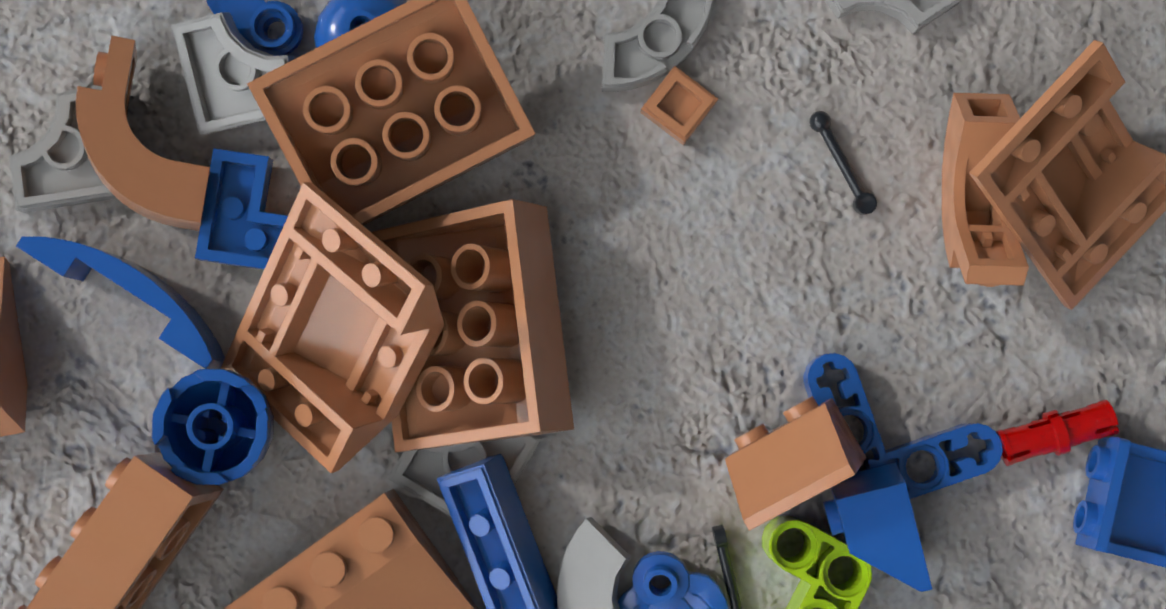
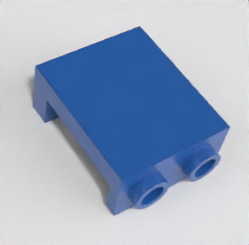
(1124, 501)

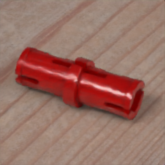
(1058, 432)

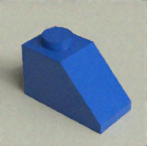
(880, 524)

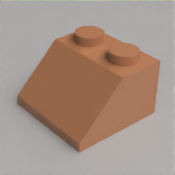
(792, 461)

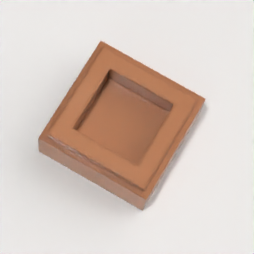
(679, 105)

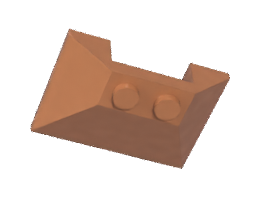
(1075, 179)
(334, 330)

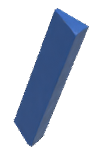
(497, 536)

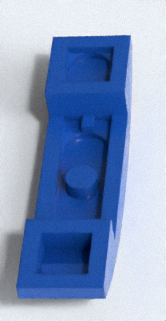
(185, 330)

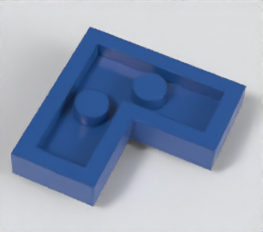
(234, 216)

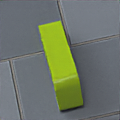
(812, 567)

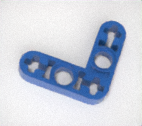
(954, 437)

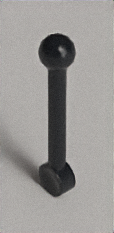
(864, 202)
(726, 565)

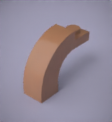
(140, 179)
(972, 228)

